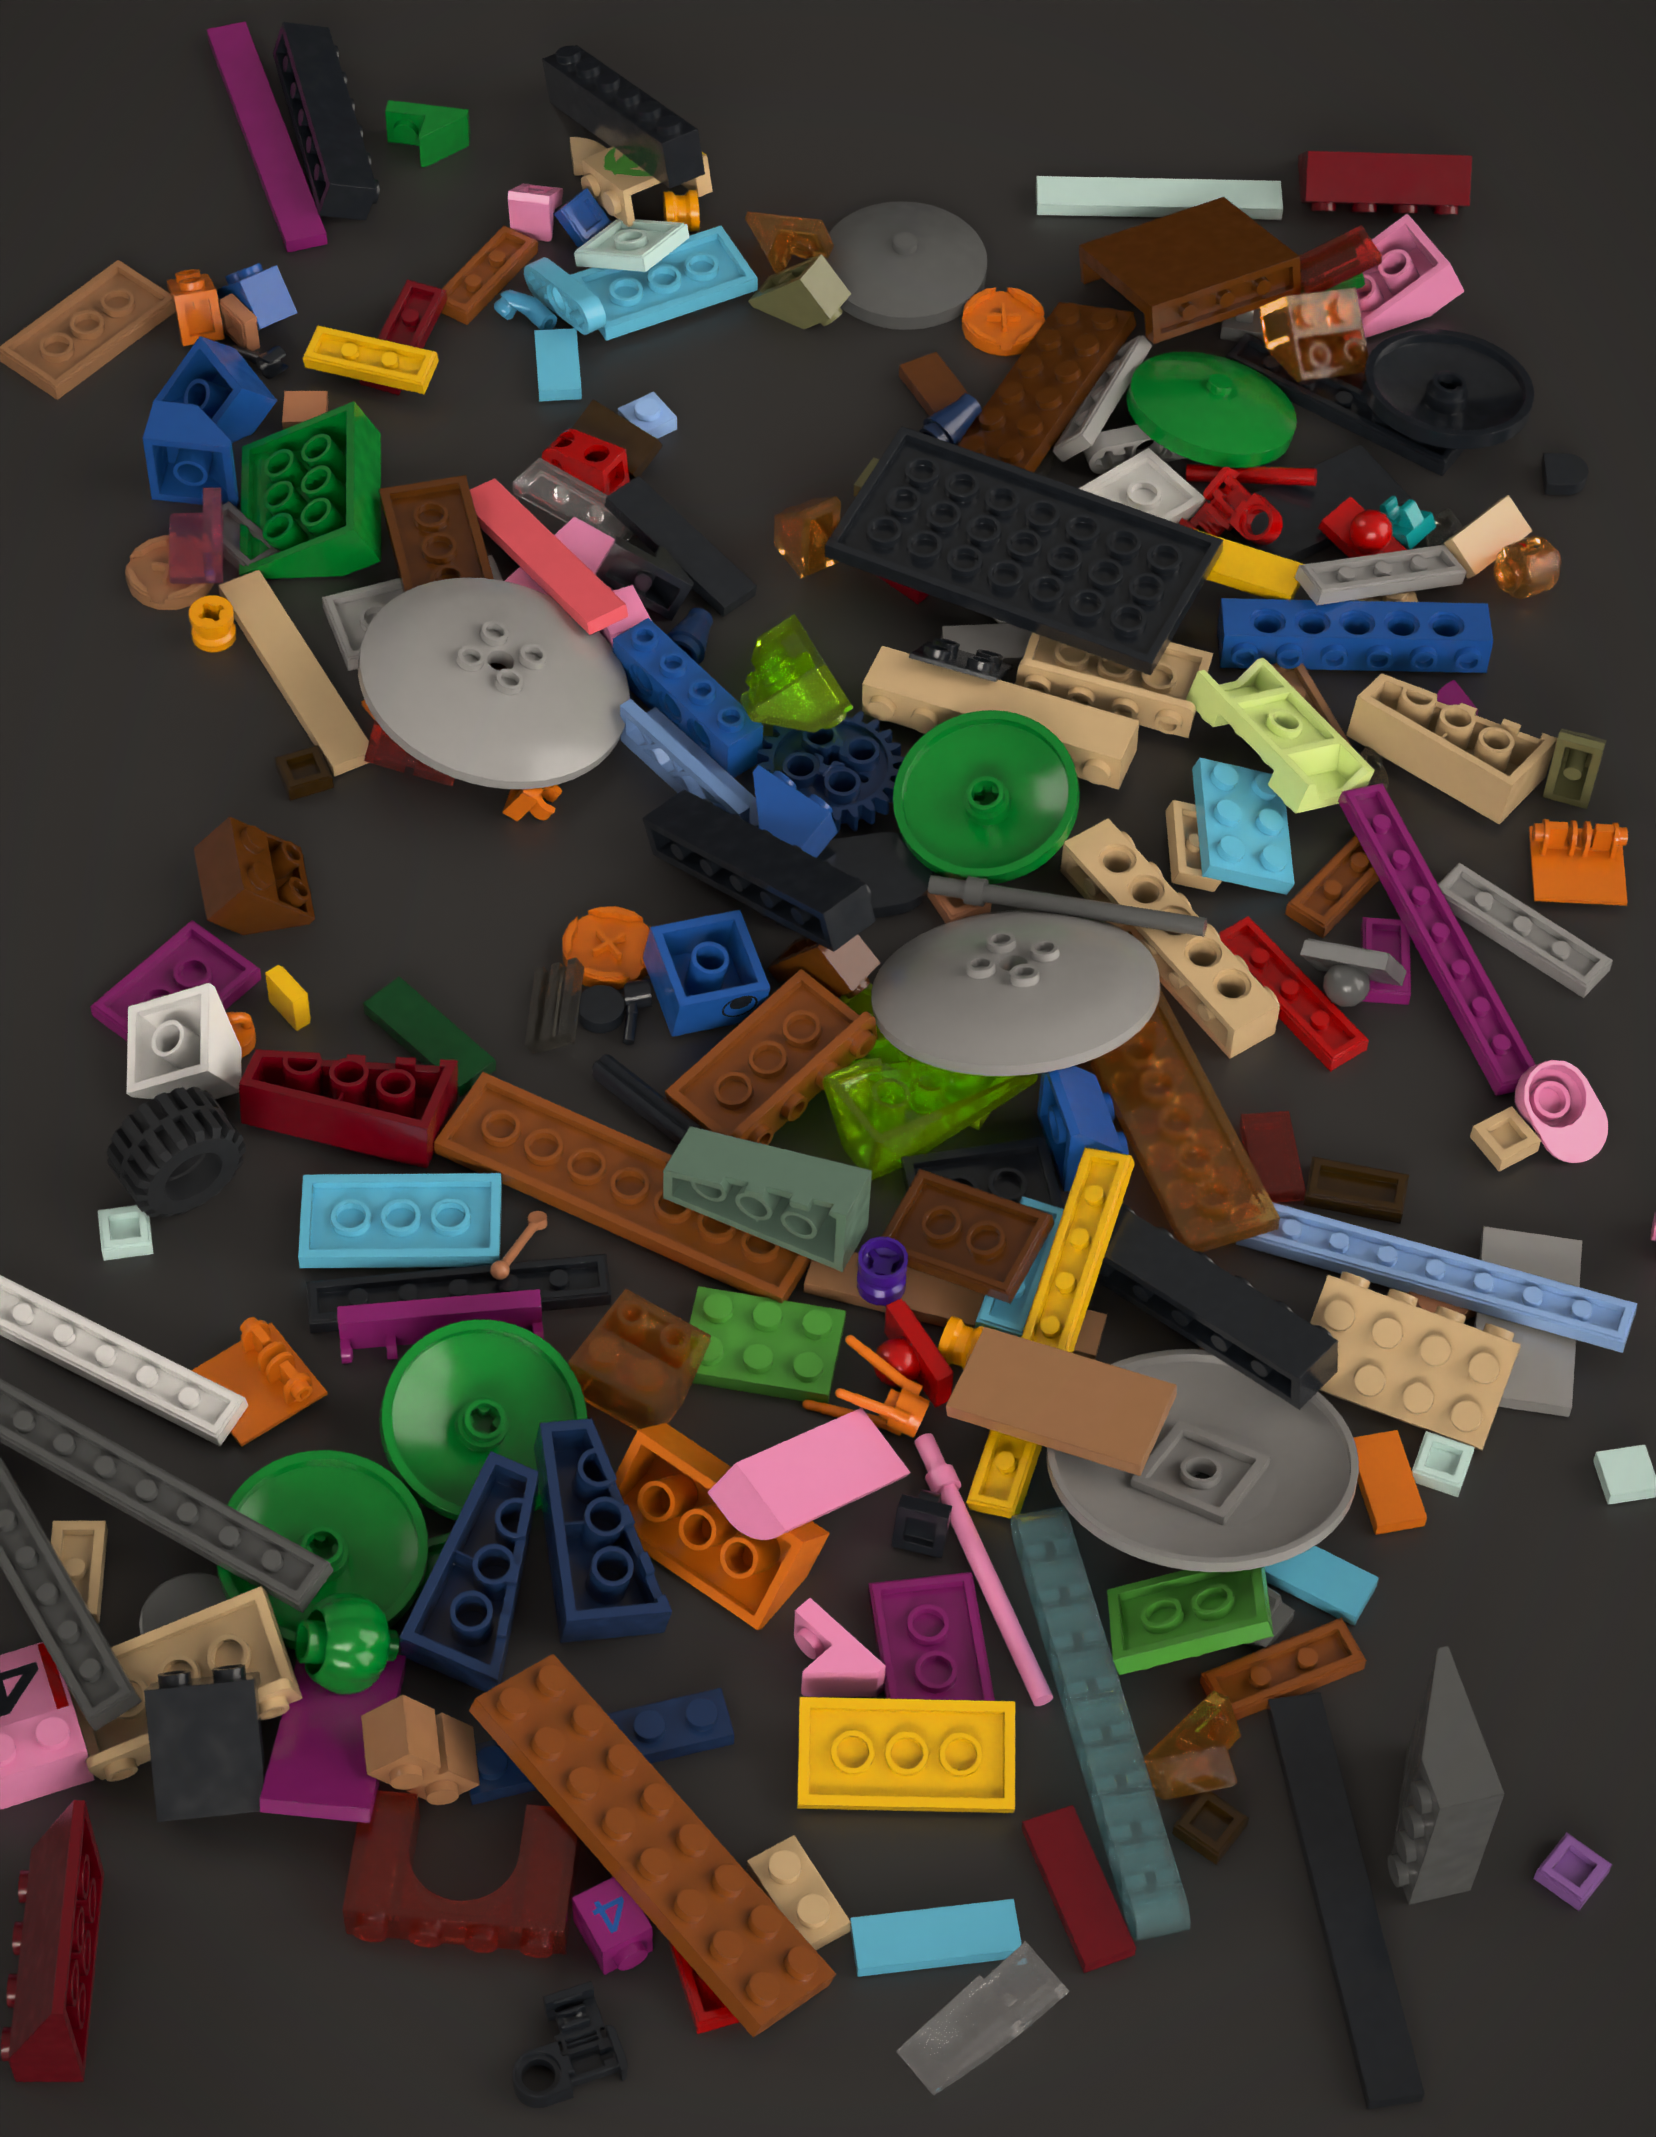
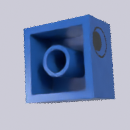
(705, 972)

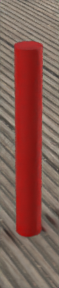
(1256, 475)

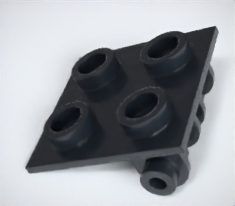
(946, 654)

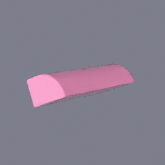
(807, 1477)

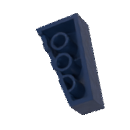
(595, 1557)
(474, 1587)

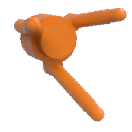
(901, 1410)

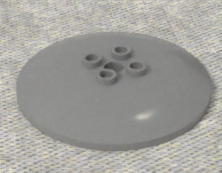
(502, 729)
(1015, 993)
(1274, 1471)

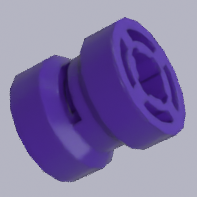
(882, 1270)

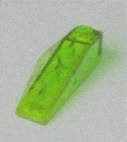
(792, 682)
(908, 1107)

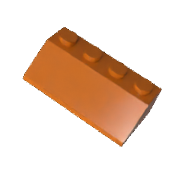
(685, 1531)

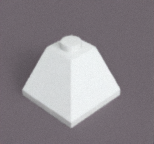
(182, 1044)

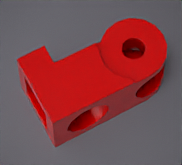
(589, 460)

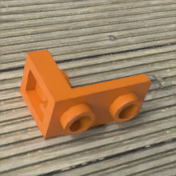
(196, 306)

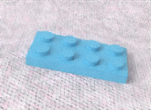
(689, 278)
(400, 1220)

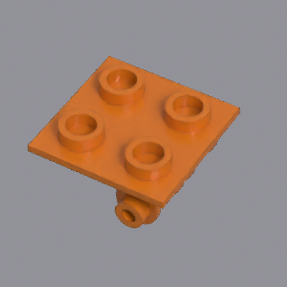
(1578, 862)
(267, 1375)

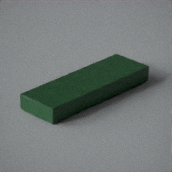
(427, 1032)

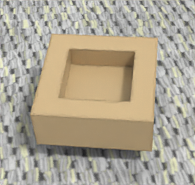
(1505, 1138)

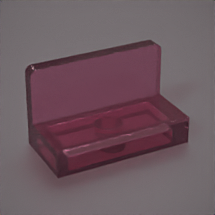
(198, 542)

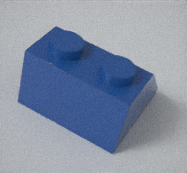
(222, 387)
(187, 454)
(1076, 1117)

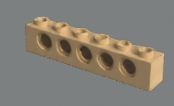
(1194, 969)

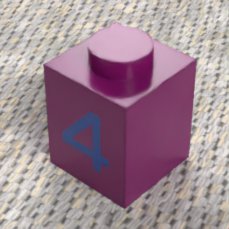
(612, 1926)

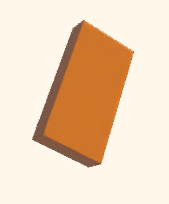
(1388, 1483)

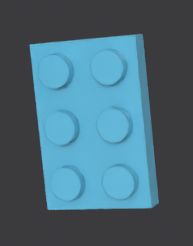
(1241, 827)

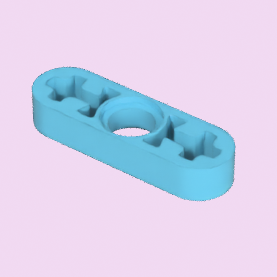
(565, 295)

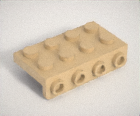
(1097, 682)
(1415, 1361)
(225, 1634)

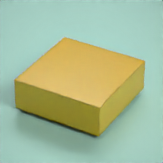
(288, 997)

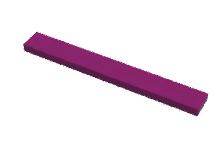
(267, 137)
(1437, 936)

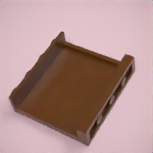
(1193, 267)

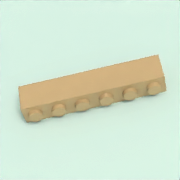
(927, 695)

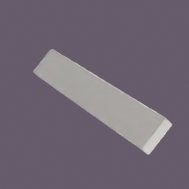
(118, 1364)

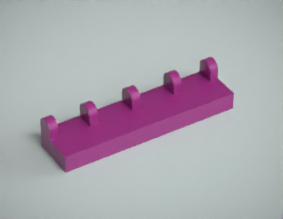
(411, 1320)

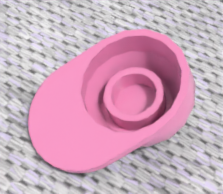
(1562, 1110)

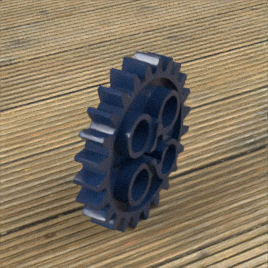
(844, 765)

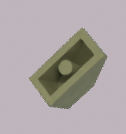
(803, 294)
(1574, 768)

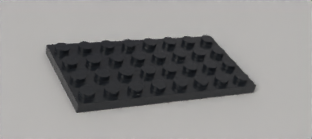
(1025, 549)

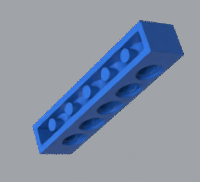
(1355, 635)

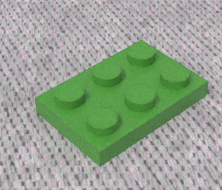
(768, 1345)
(1186, 1616)

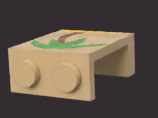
(615, 178)

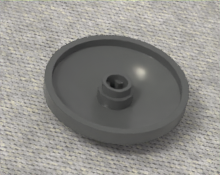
(907, 264)

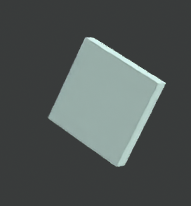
(633, 246)

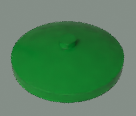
(1211, 409)
(986, 796)
(467, 1395)
(348, 1516)

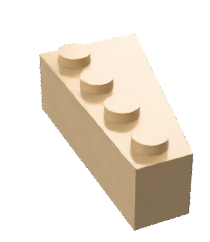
(1450, 746)

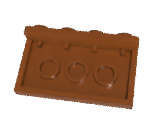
(774, 1061)

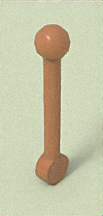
(536, 1221)

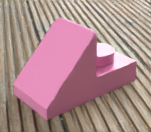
(532, 210)
(842, 1662)

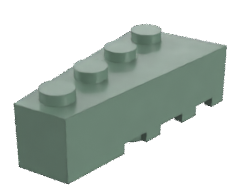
(772, 1193)

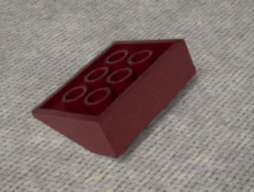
(56, 1953)

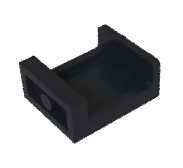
(205, 1743)

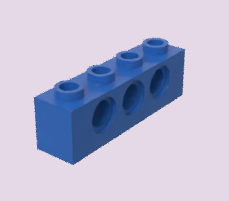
(688, 696)

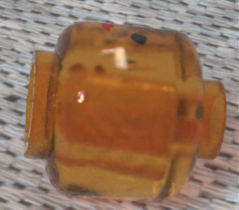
(1527, 567)

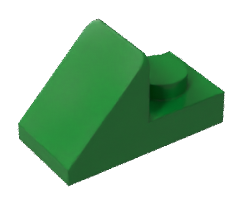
(435, 129)

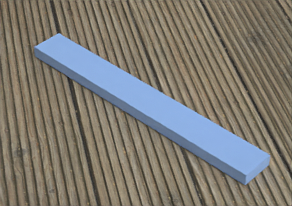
(1449, 1277)

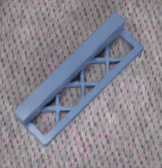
(682, 761)

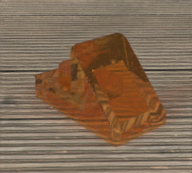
(787, 236)
(1195, 1752)

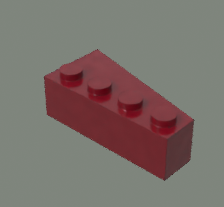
(351, 1102)

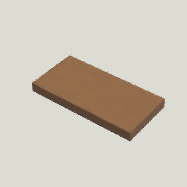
(87, 329)
(1062, 1400)

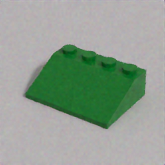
(314, 497)

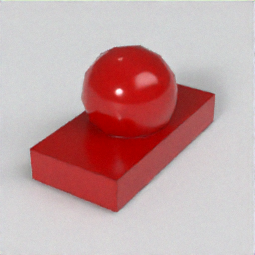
(1359, 530)
(914, 1354)

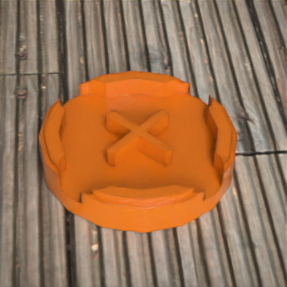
(1002, 321)
(608, 946)

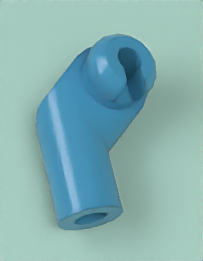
(527, 305)

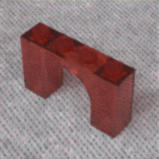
(524, 1914)

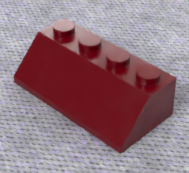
(1385, 179)

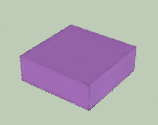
(1572, 1871)

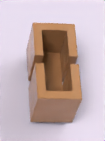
(420, 1750)

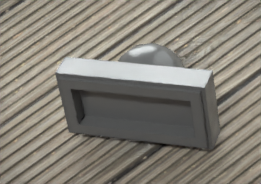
(1351, 969)

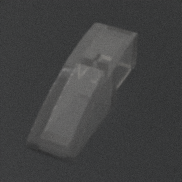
(982, 2019)

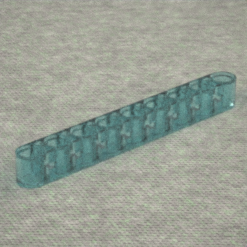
(1100, 1725)

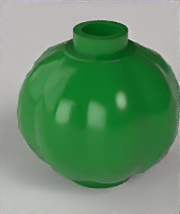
(345, 1643)

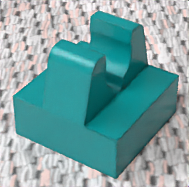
(1408, 521)

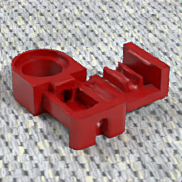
(1234, 508)

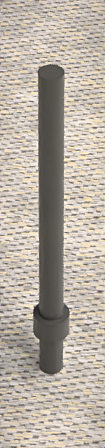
(978, 892)

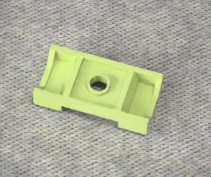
(1291, 737)

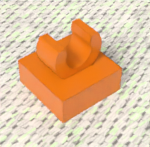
(525, 800)

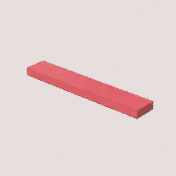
(546, 558)

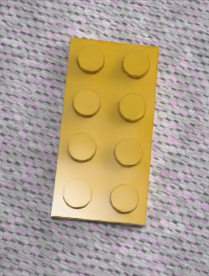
(906, 1755)

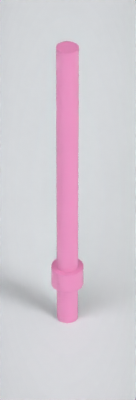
(944, 1480)

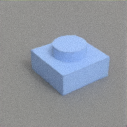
(650, 415)

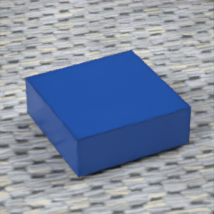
(582, 217)

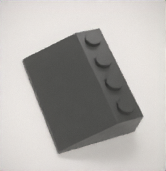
(1445, 1794)

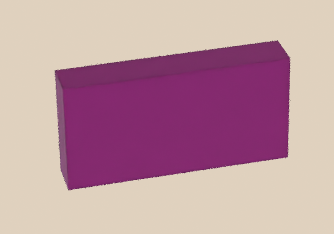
(1392, 938)

